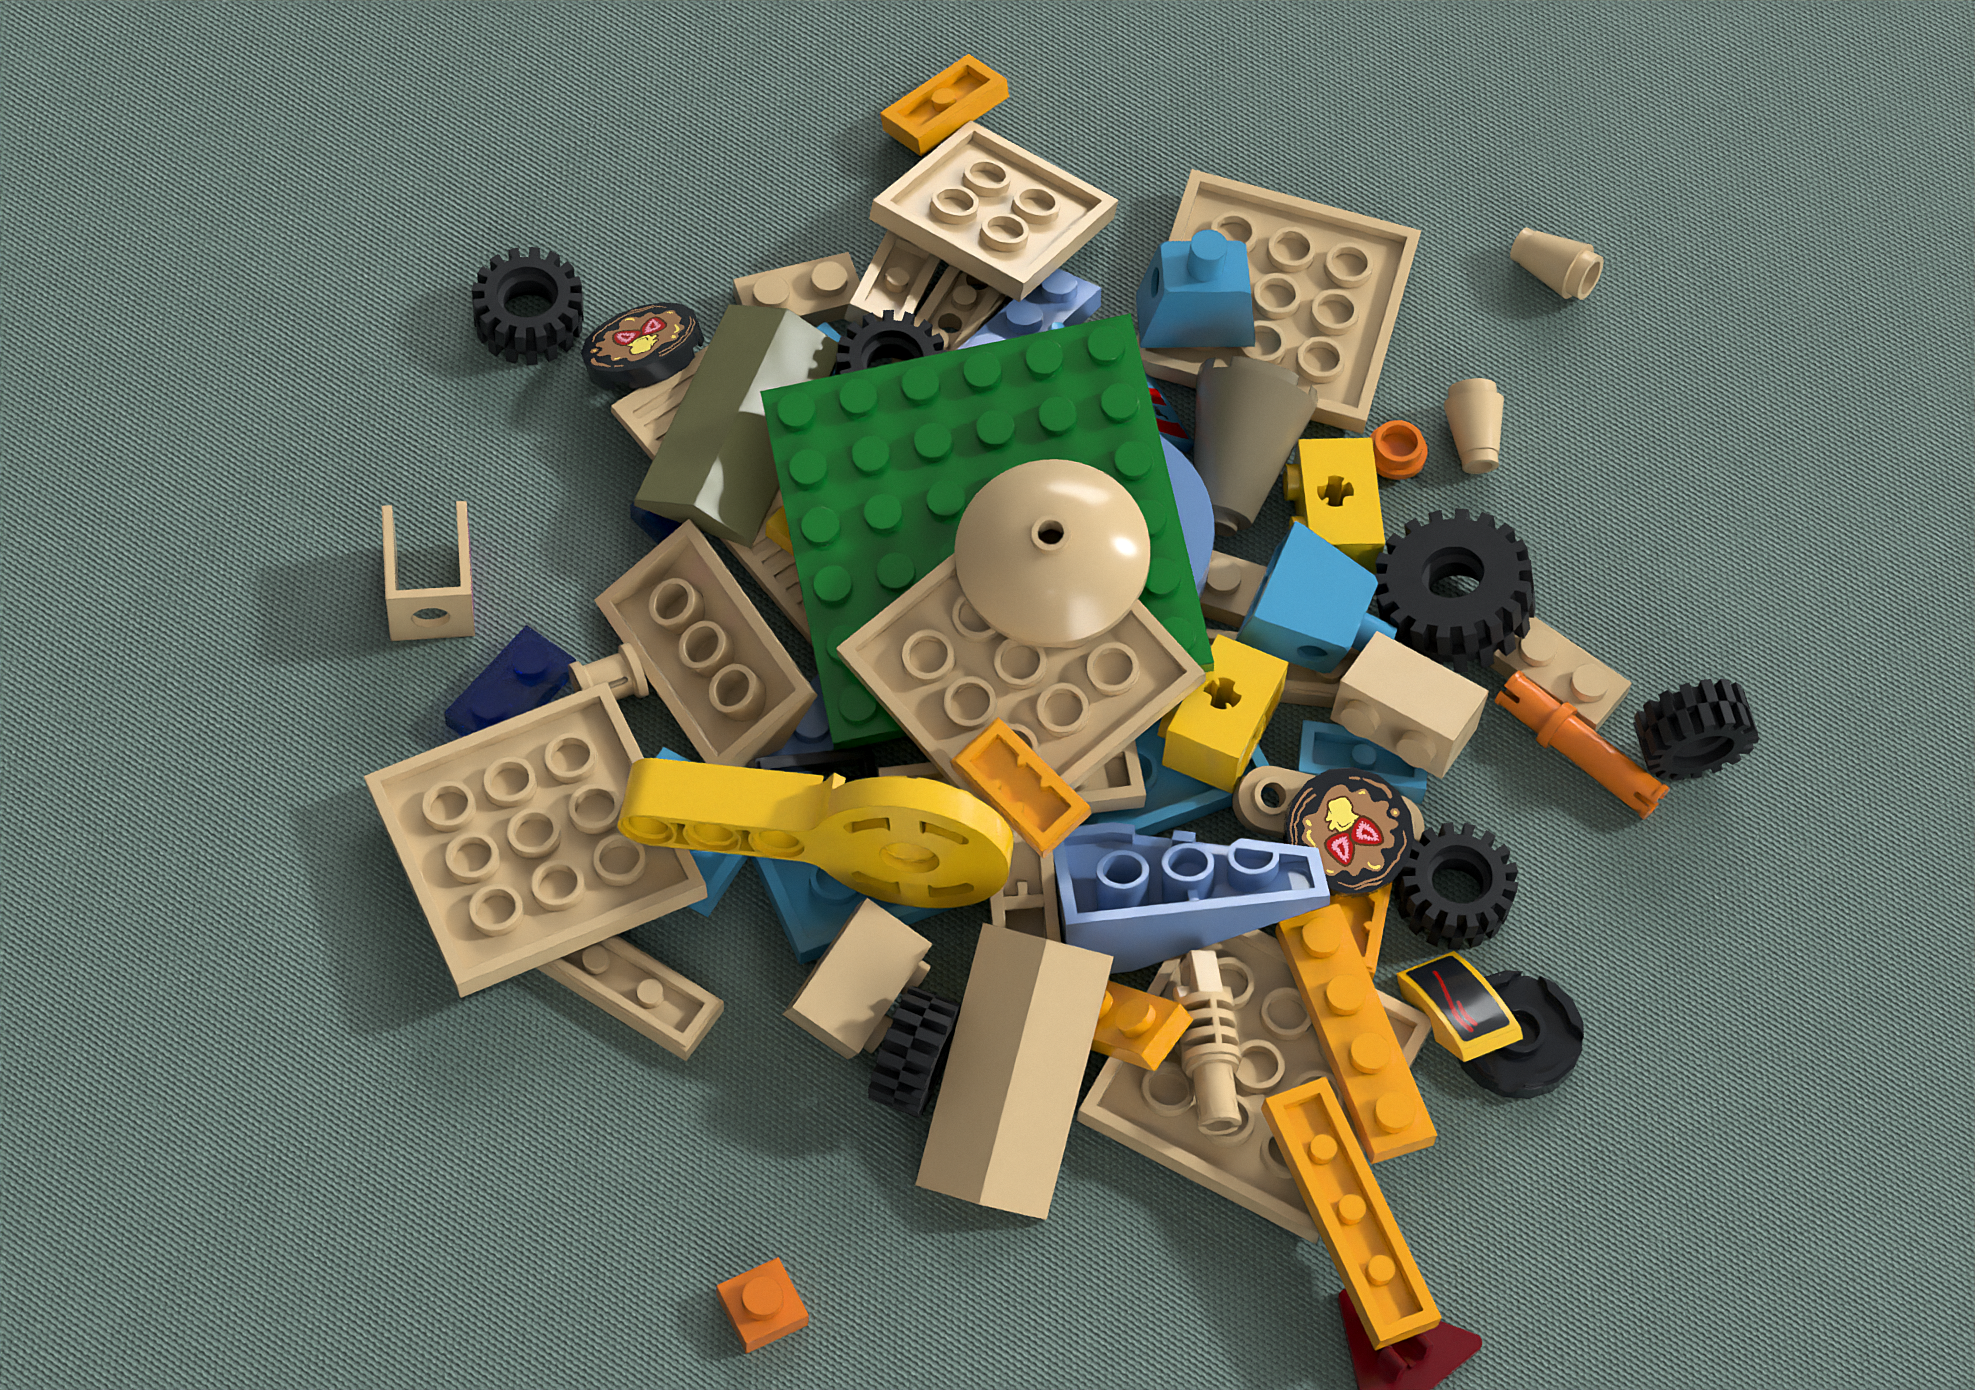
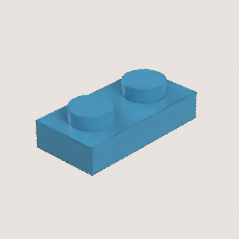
(1334, 747)

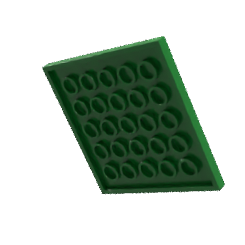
(896, 452)

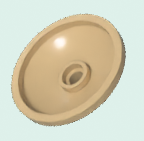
(1061, 589)

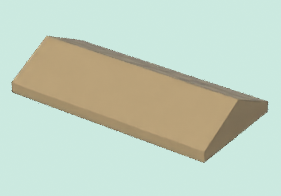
(708, 650)
(1014, 1071)

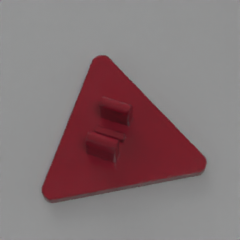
(1409, 1364)

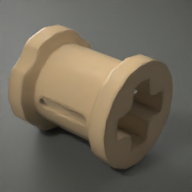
(620, 671)

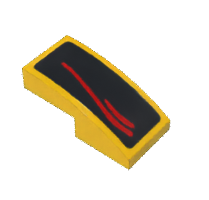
(1461, 1005)

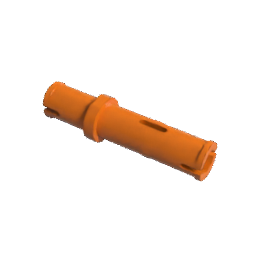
(1581, 744)

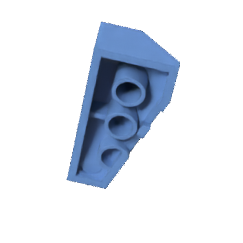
(1175, 895)

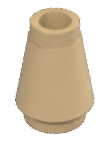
(1559, 262)
(1475, 421)

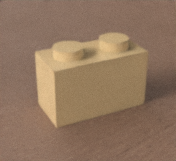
(1408, 705)
(859, 980)

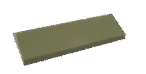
(718, 448)

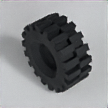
(1464, 625)

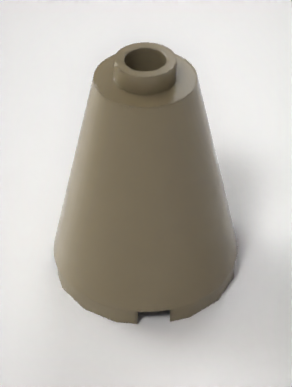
(1245, 434)

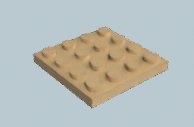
(1319, 287)
(953, 675)
(522, 843)
(1278, 1052)

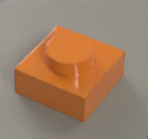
(762, 1305)

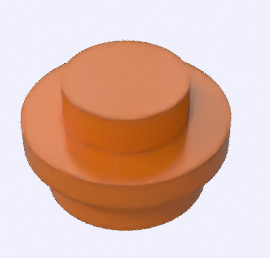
(1398, 450)

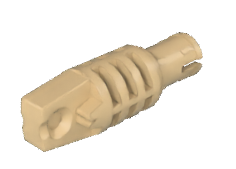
(1210, 1042)

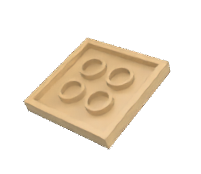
(993, 210)

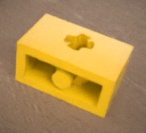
(1338, 495)
(1225, 717)

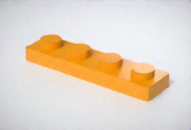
(1355, 1034)
(1350, 1213)

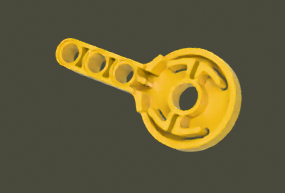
(876, 835)

